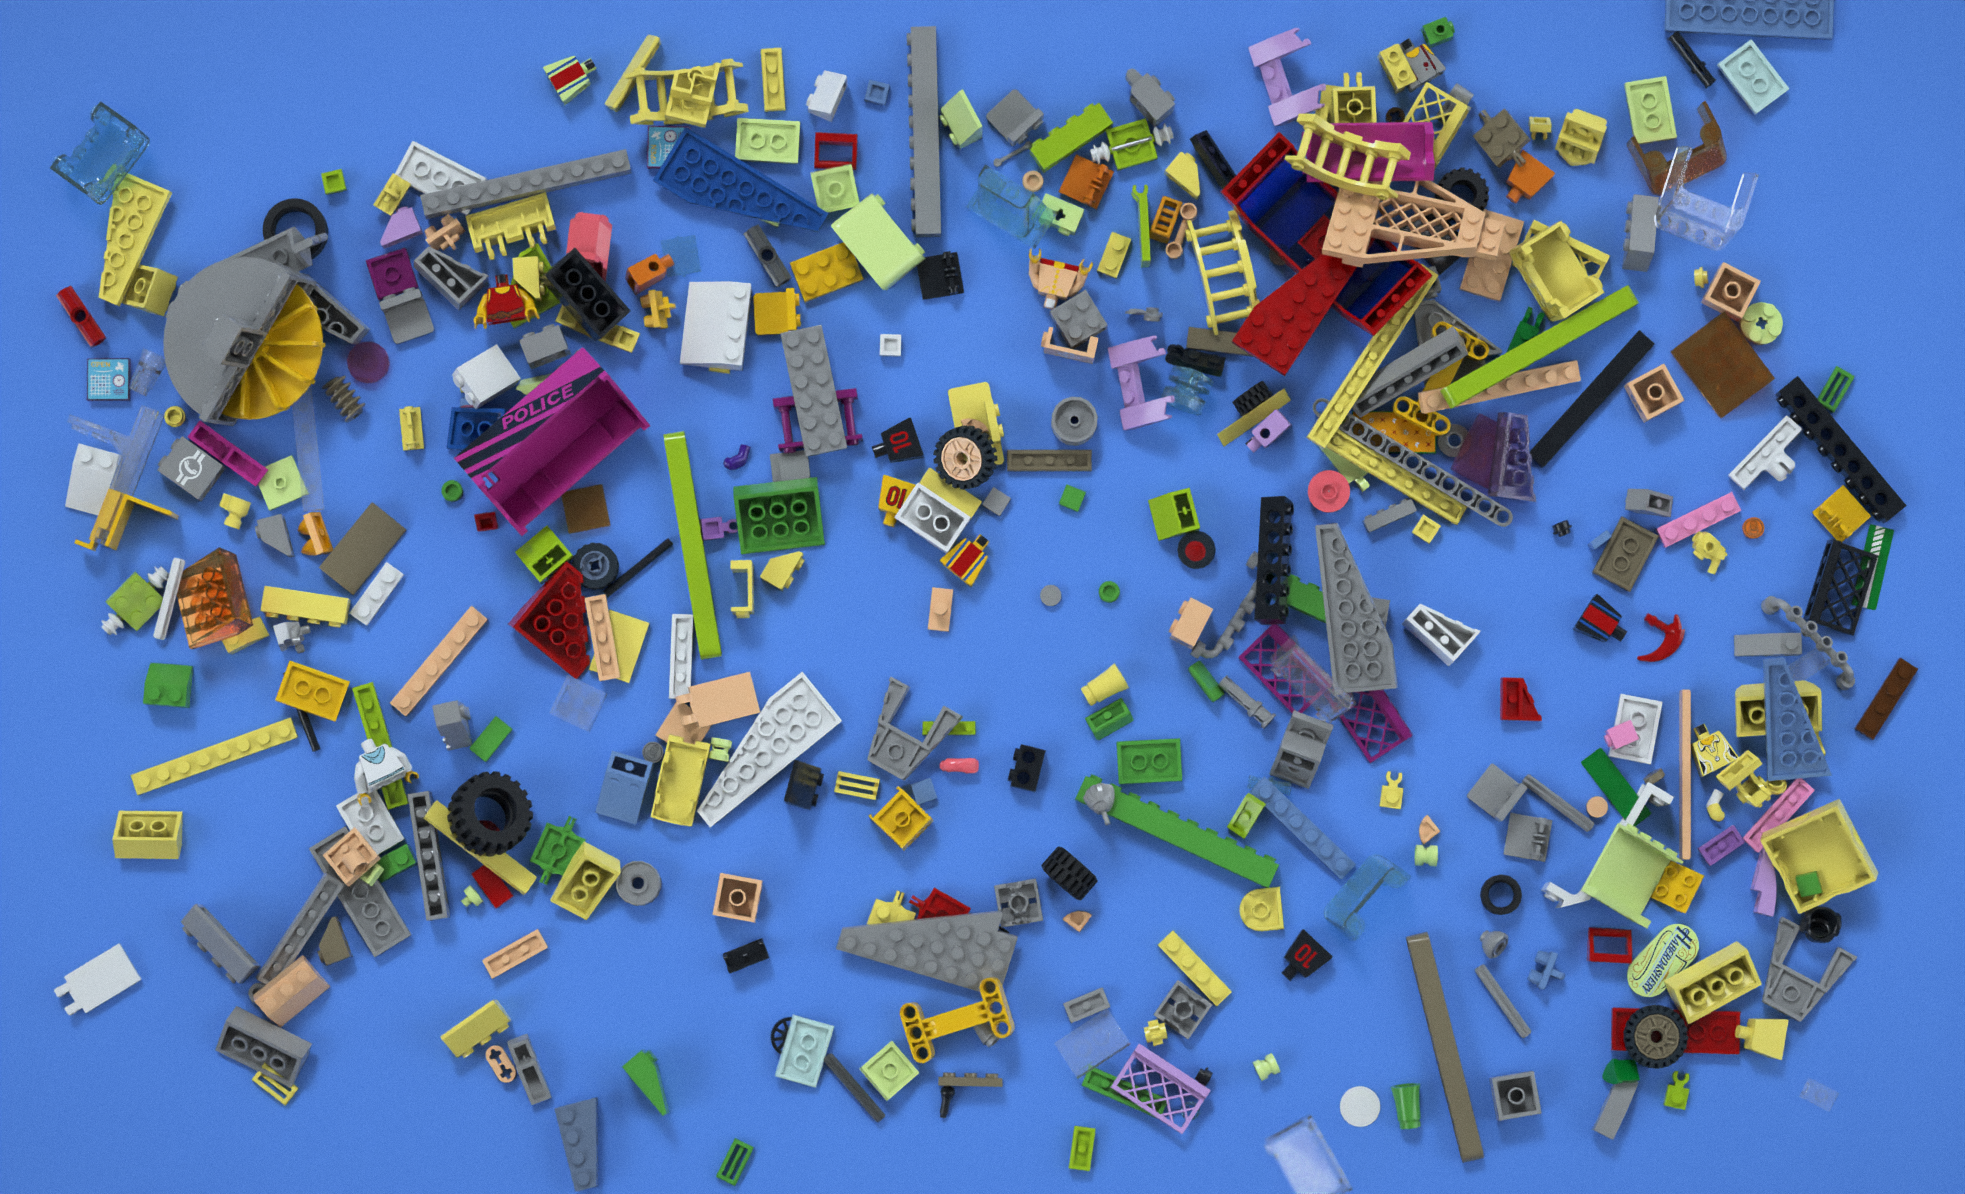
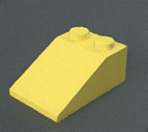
(586, 880)

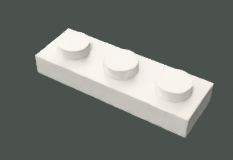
(376, 594)

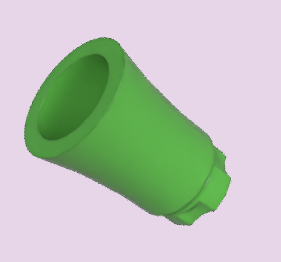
(1407, 1104)

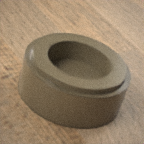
(1654, 776)

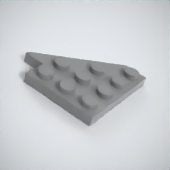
(1430, 313)

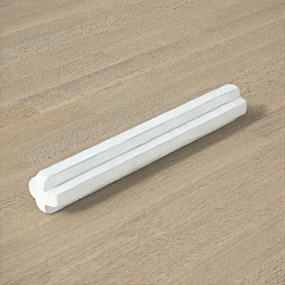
(169, 598)

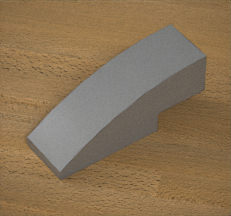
(529, 1069)
(1614, 1109)

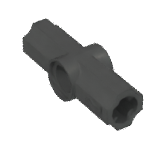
(774, 267)

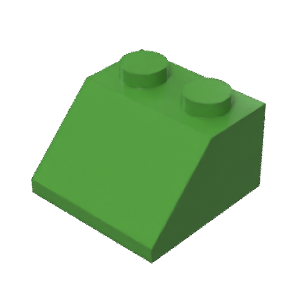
(168, 685)

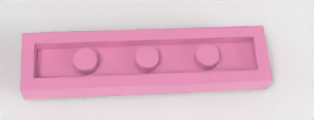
(1698, 519)
(1779, 812)

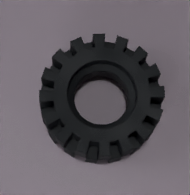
(1252, 398)

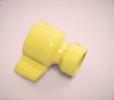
(237, 509)

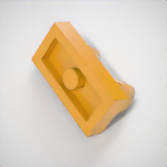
(319, 541)

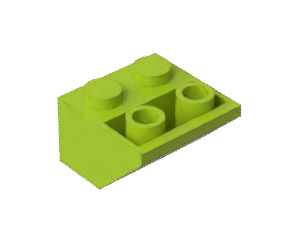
(1174, 514)
(544, 554)

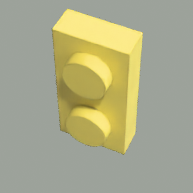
(1114, 255)

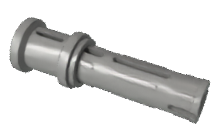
(1254, 708)

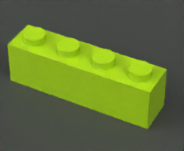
(1071, 137)

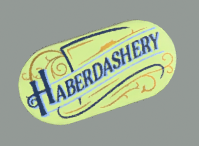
(1661, 959)

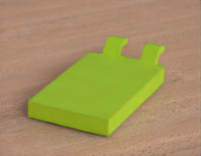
(1143, 223)

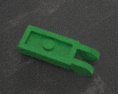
(1525, 331)

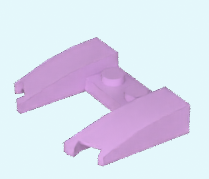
(1267, 57)
(1126, 359)

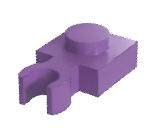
(714, 528)

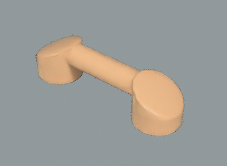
(1174, 249)

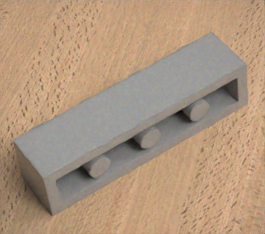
(1390, 515)

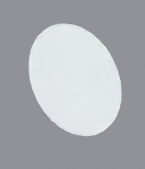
(1360, 1106)

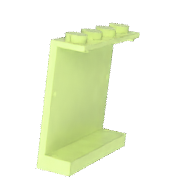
(1628, 872)

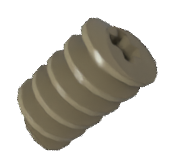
(344, 398)

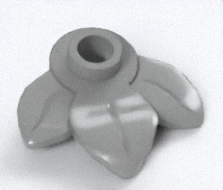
(1150, 314)

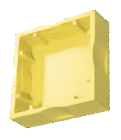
(1821, 843)

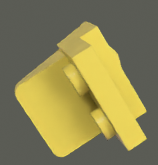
(1581, 137)

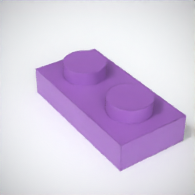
(1721, 845)

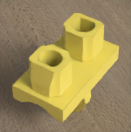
(392, 194)

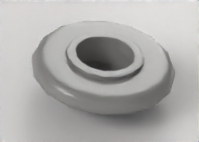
(1443, 442)

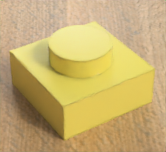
(1426, 529)

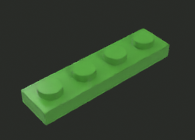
(1101, 1082)

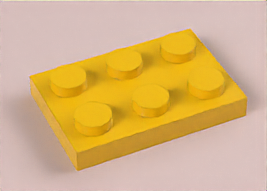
(826, 271)
(312, 691)

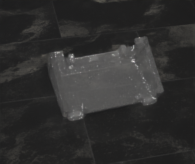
(1307, 1159)

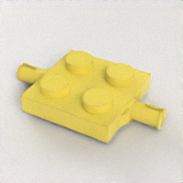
(889, 911)

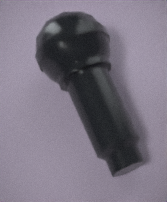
(947, 1094)

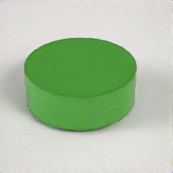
(452, 490)
(1109, 591)

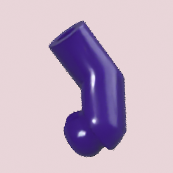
(739, 460)

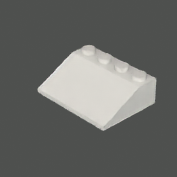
(716, 324)

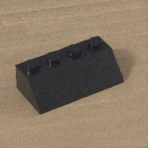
(585, 294)

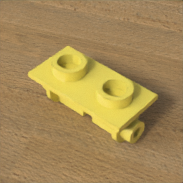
(411, 428)

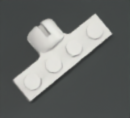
(1768, 455)

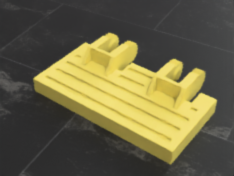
(510, 222)

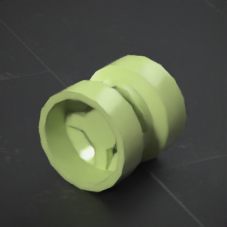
(718, 754)
(1426, 855)
(1266, 1067)

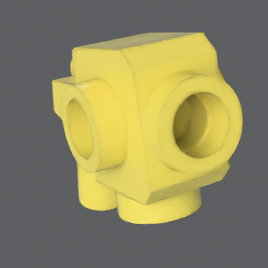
(1708, 547)

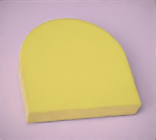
(1262, 909)

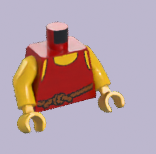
(505, 304)

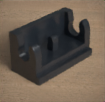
(746, 955)

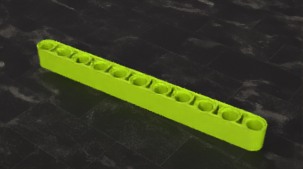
(1539, 347)
(692, 545)

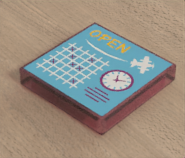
(108, 379)

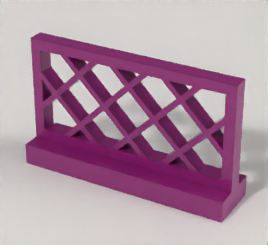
(1280, 637)
(1392, 716)

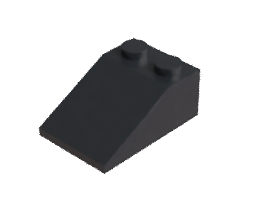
(803, 785)

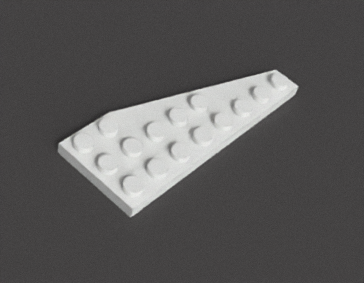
(781, 733)

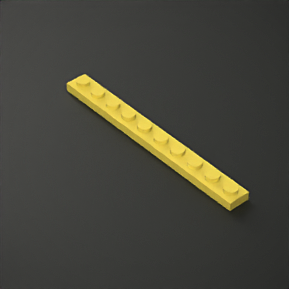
(1364, 369)

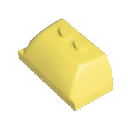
(1751, 708)

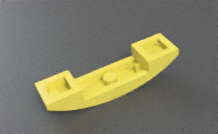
(617, 337)

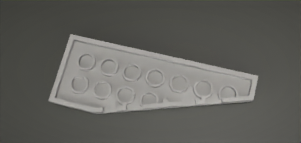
(1356, 635)

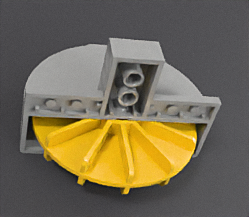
(243, 340)

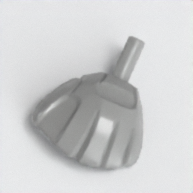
(1100, 799)

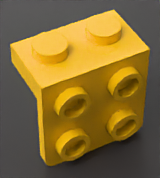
(776, 312)

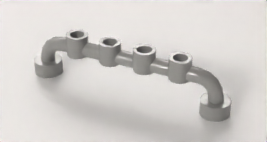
(1235, 623)
(1808, 629)

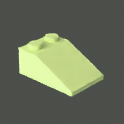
(961, 120)

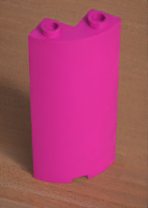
(1414, 136)

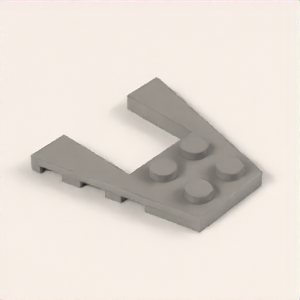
(895, 749)
(1791, 991)

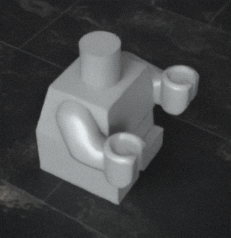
(291, 634)

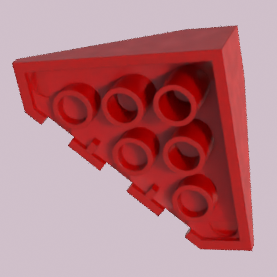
(555, 620)

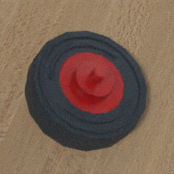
(1196, 549)

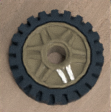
(1672, 1033)

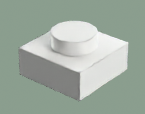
(890, 345)

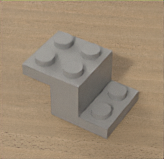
(1301, 749)

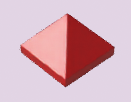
(486, 521)

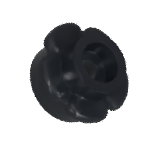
(1561, 528)
(1204, 1076)

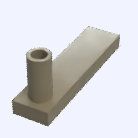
(1205, 340)

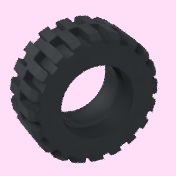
(508, 796)

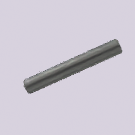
(852, 1085)

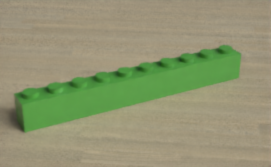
(1187, 835)

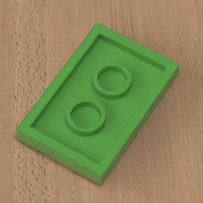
(1149, 761)

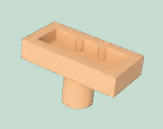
(940, 609)

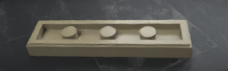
(1049, 460)

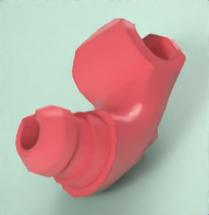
(965, 765)

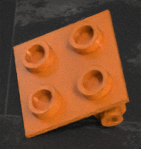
(1086, 181)

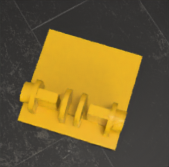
(1841, 514)
(1677, 886)

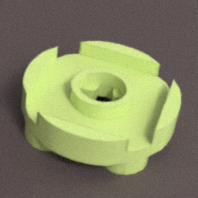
(1754, 333)

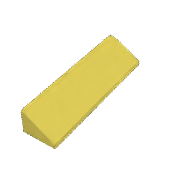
(640, 60)

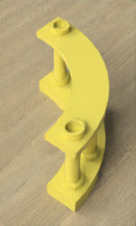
(646, 117)
(1350, 142)
(1243, 266)

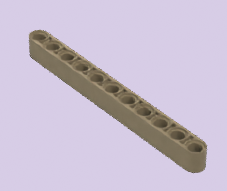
(1445, 1047)

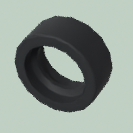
(1485, 894)

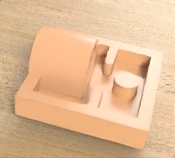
(351, 857)

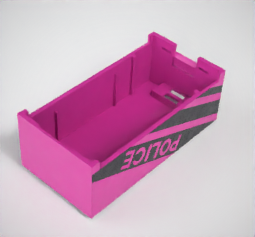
(551, 439)

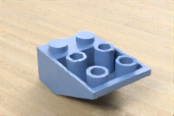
(624, 787)

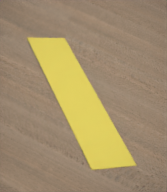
(1253, 417)

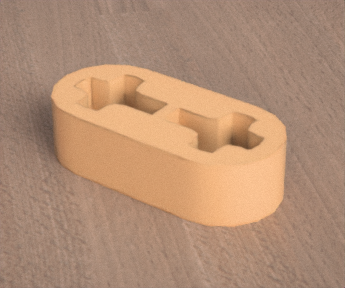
(497, 1066)

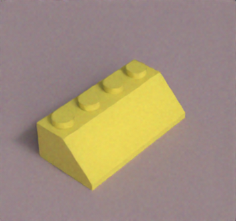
(1713, 982)

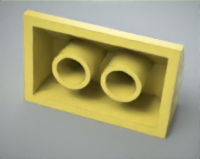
(148, 834)
(476, 1029)

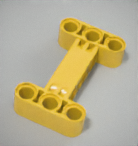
(1440, 380)
(956, 1020)

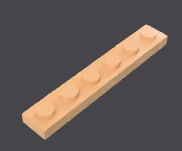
(439, 661)

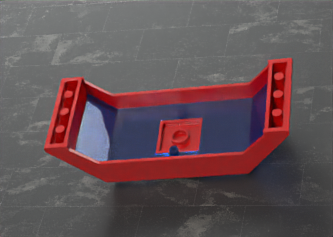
(1293, 223)

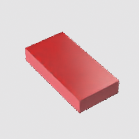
(492, 886)

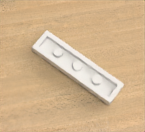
(681, 654)

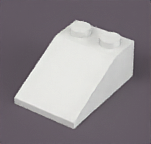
(90, 478)
(932, 518)

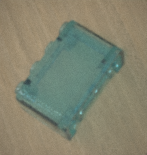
(103, 155)

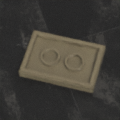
(1625, 554)

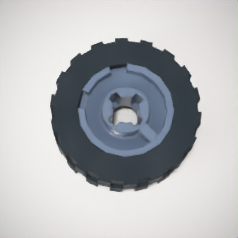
(604, 557)

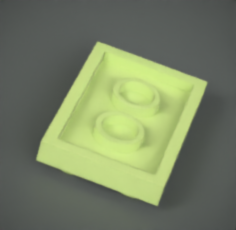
(1650, 110)
(767, 140)

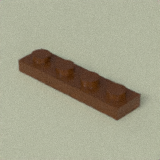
(1886, 698)

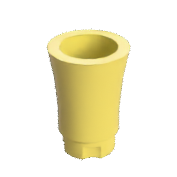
(1105, 685)

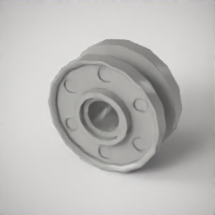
(651, 886)

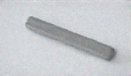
(1558, 803)
(1503, 1001)

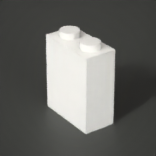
(485, 377)

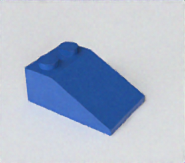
(469, 424)

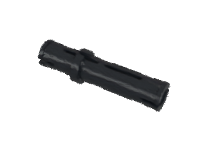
(1707, 79)

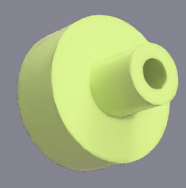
(472, 896)

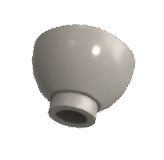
(1493, 943)

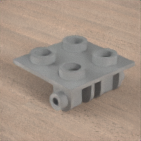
(1527, 837)

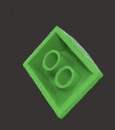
(647, 1077)

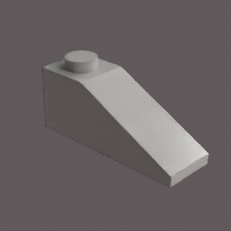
(1768, 644)

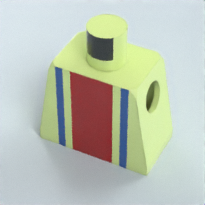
(569, 77)

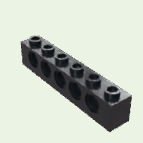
(1268, 530)

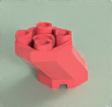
(592, 239)

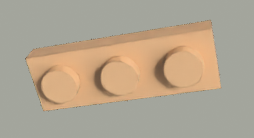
(515, 953)

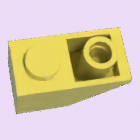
(527, 273)
(780, 569)

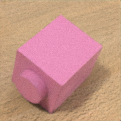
(1620, 735)

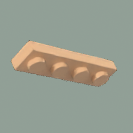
(602, 637)

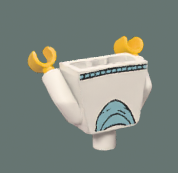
(379, 768)

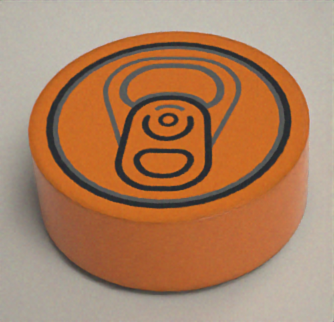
(1753, 528)

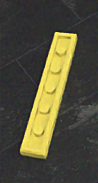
(502, 864)

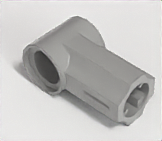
(1460, 94)

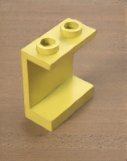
(744, 566)

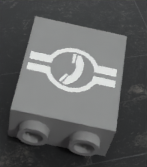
(190, 468)

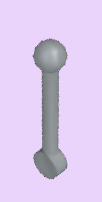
(997, 162)

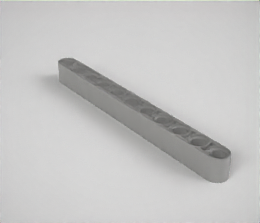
(1422, 465)

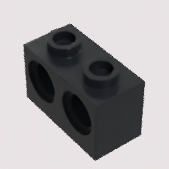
(1032, 769)

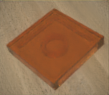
(585, 509)

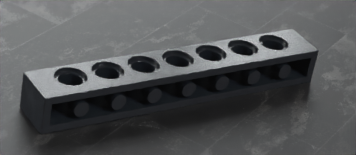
(1852, 453)

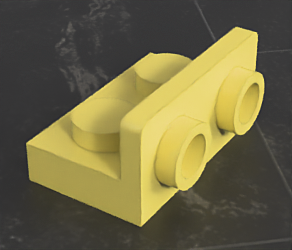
(1396, 67)

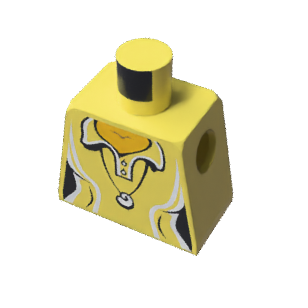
(1711, 751)

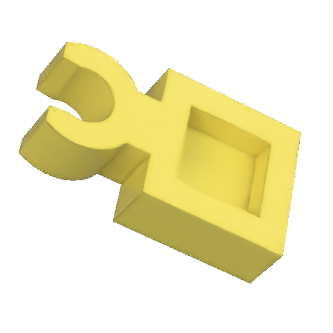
(1391, 795)

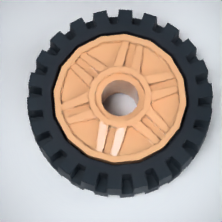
(951, 461)

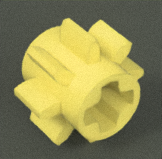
(1155, 1032)

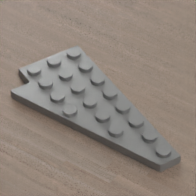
(946, 948)

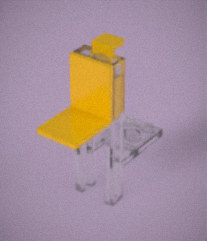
(119, 497)

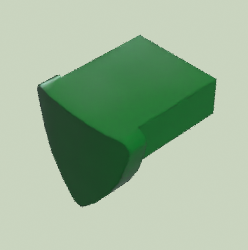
(1621, 1072)

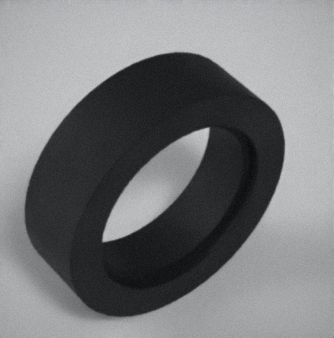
(291, 205)

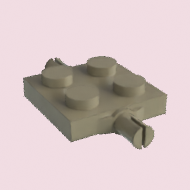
(1502, 138)

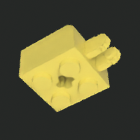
(1361, 97)

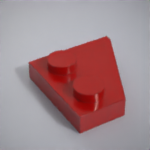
(1516, 702)

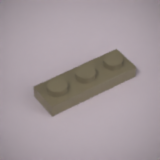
(970, 1079)

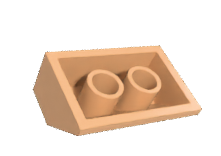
(290, 991)

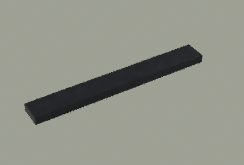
(1591, 398)

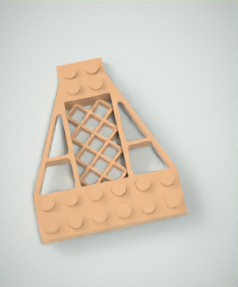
(1355, 223)

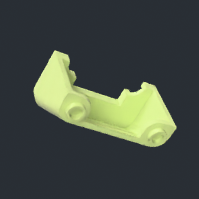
(878, 242)

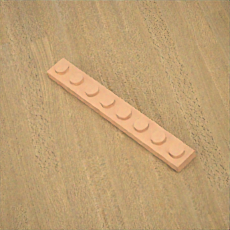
(1517, 383)

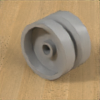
(1071, 433)

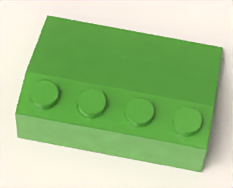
(778, 515)

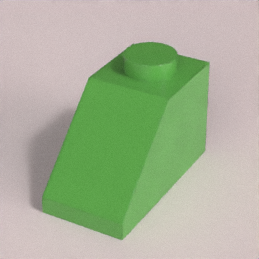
(397, 862)

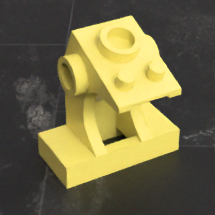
(1751, 791)

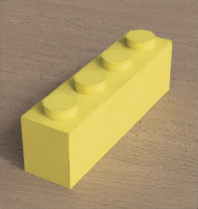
(305, 605)

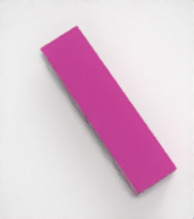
(227, 453)

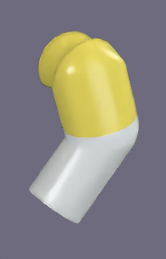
(1713, 807)

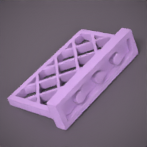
(1174, 1076)

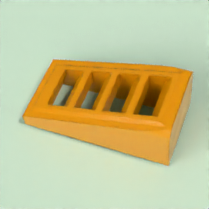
(1161, 232)

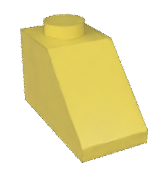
(1185, 174)
(248, 637)

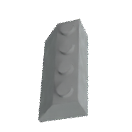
(219, 943)
(260, 1042)

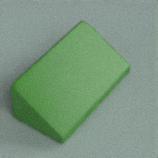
(1205, 681)
(1109, 719)

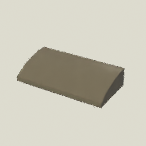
(362, 548)

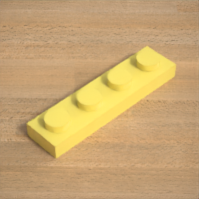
(1194, 968)

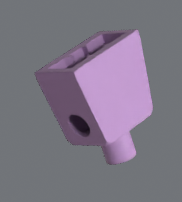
(1275, 423)

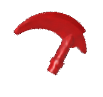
(1673, 638)

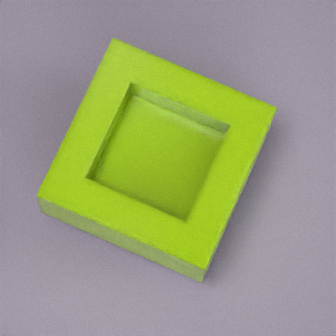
(333, 181)

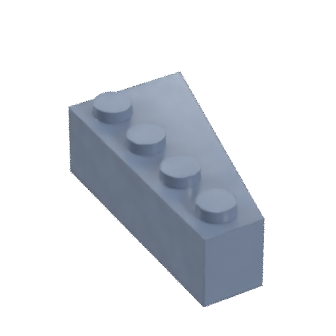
(580, 1139)

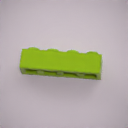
(961, 728)

